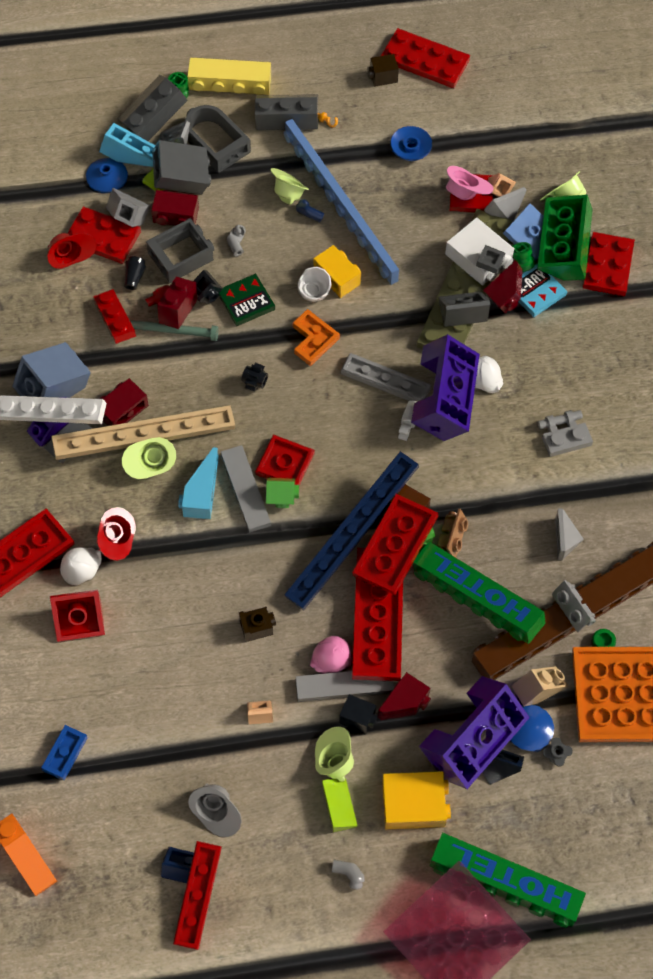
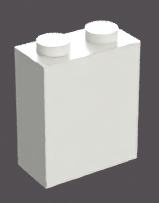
(468, 244)

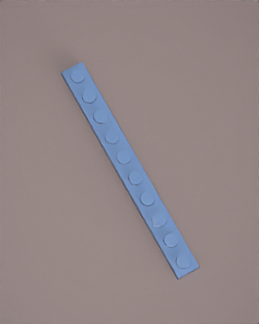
(344, 206)

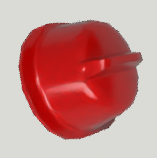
(70, 249)
(116, 533)

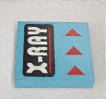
(539, 291)

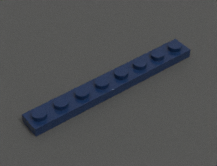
(351, 531)

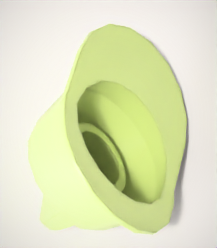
(287, 186)
(570, 188)
(148, 458)
(334, 753)

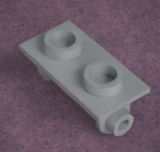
(571, 605)

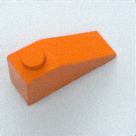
(25, 855)

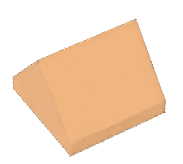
(501, 184)
(260, 712)

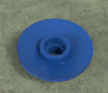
(411, 137)
(105, 181)

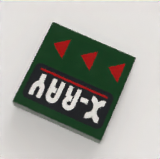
(246, 299)

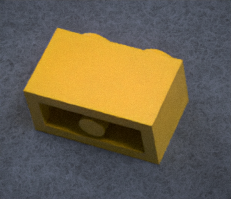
(342, 272)

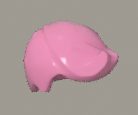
(332, 655)

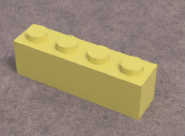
(229, 76)

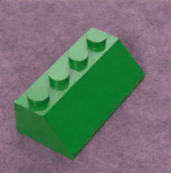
(565, 237)

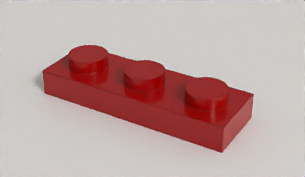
(114, 316)

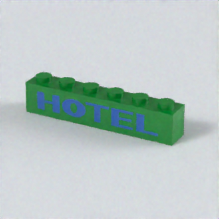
(479, 593)
(511, 881)

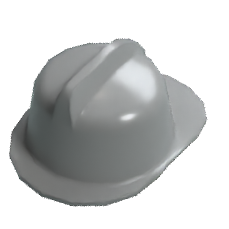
(215, 810)

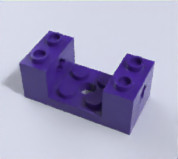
(449, 408)
(464, 754)

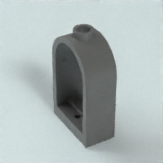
(229, 154)

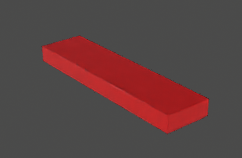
(197, 895)

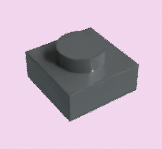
(490, 259)

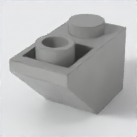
(127, 208)

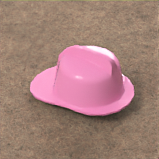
(466, 185)

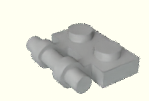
(565, 439)

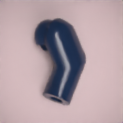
(304, 209)

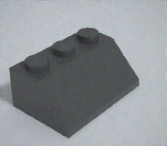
(153, 108)
(275, 110)

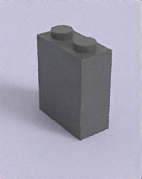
(181, 167)

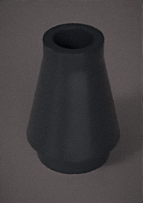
(134, 270)

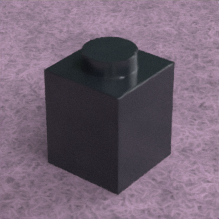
(358, 714)

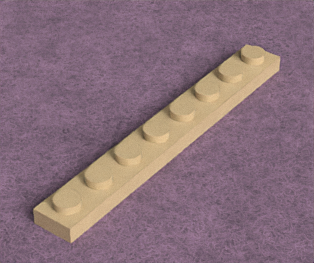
(126, 434)

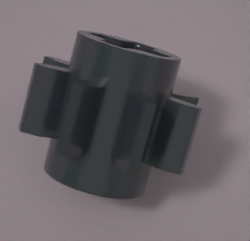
(254, 377)

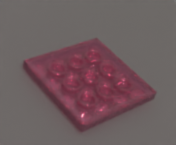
(457, 930)

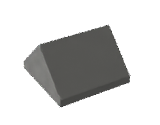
(464, 308)

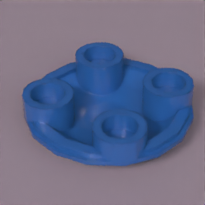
(536, 731)

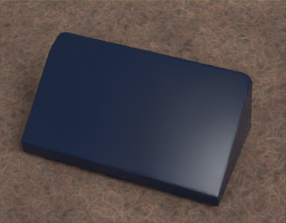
(177, 864)

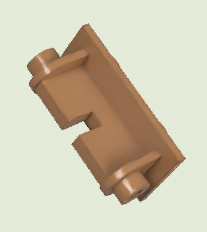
(455, 525)

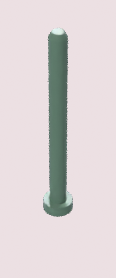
(186, 330)

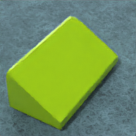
(339, 804)

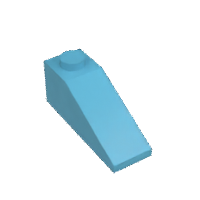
(126, 147)
(200, 489)

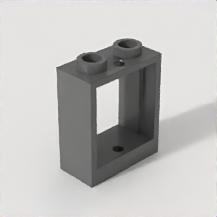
(173, 236)

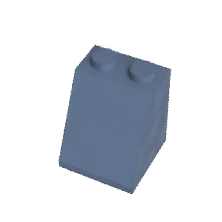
(51, 373)

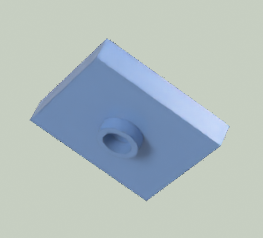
(527, 228)

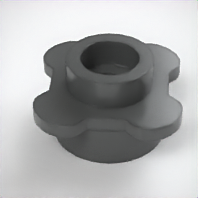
(557, 759)

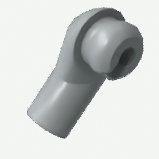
(351, 871)

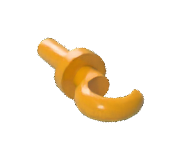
(323, 117)

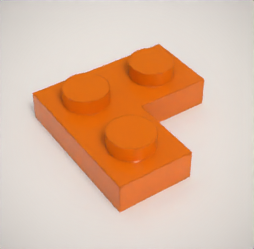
(318, 337)

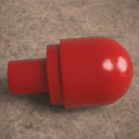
(157, 295)

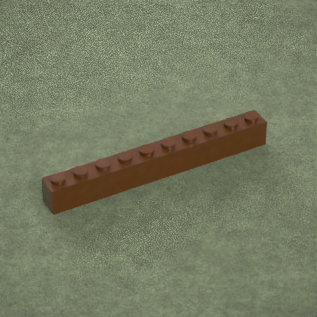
(600, 596)

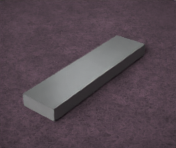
(385, 378)
(245, 488)
(338, 686)

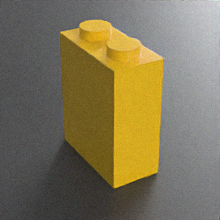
(415, 800)

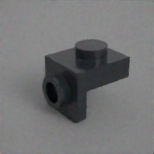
(207, 287)

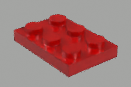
(112, 236)
(609, 264)

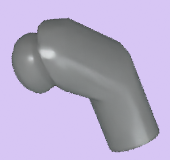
(234, 239)

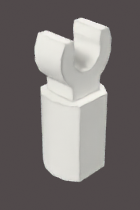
(406, 421)

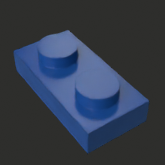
(64, 752)

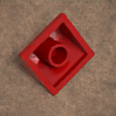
(77, 615)

